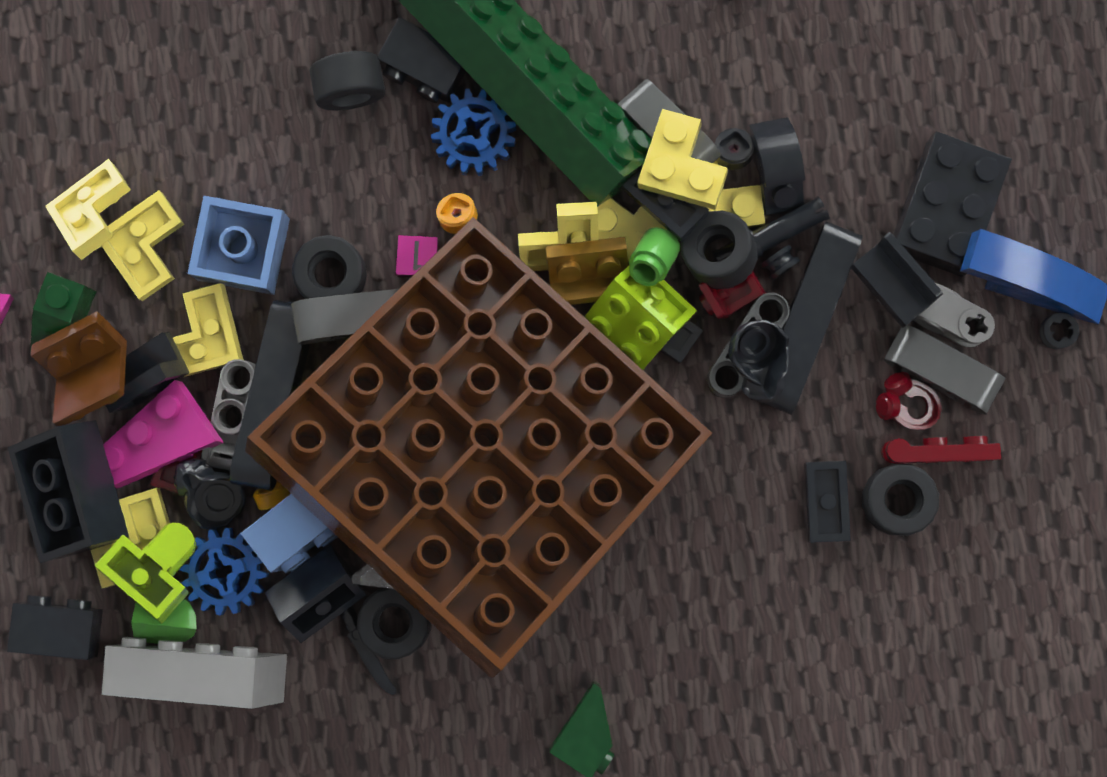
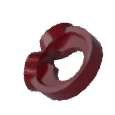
(889, 405)

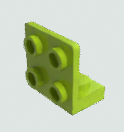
(639, 316)

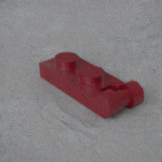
(937, 450)

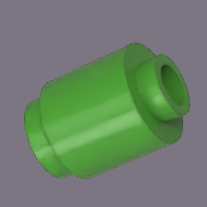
(654, 256)

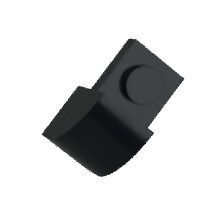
(779, 165)

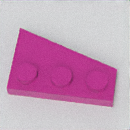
(158, 435)

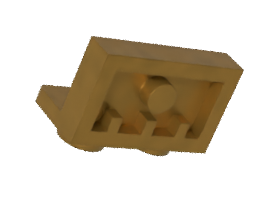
(585, 268)

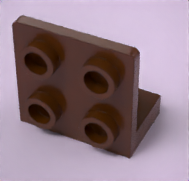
(87, 366)

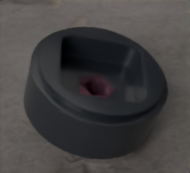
(735, 148)

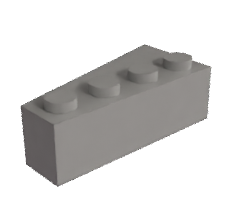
(194, 674)

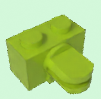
(149, 572)

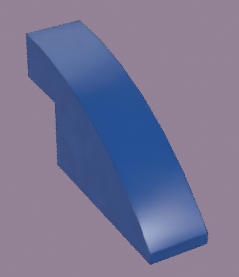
(1034, 276)

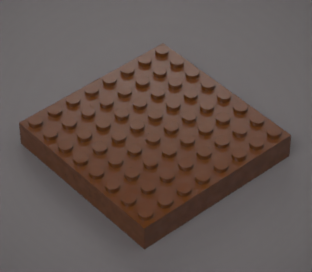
(478, 445)

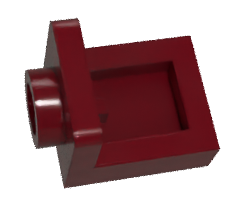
(731, 300)

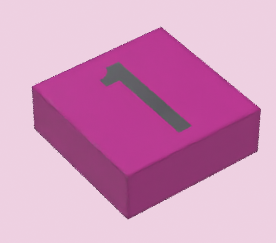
(414, 253)

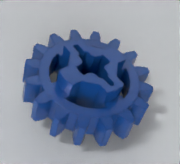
(459, 141)
(229, 590)

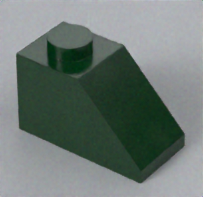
(59, 305)
(586, 736)

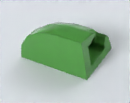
(177, 627)

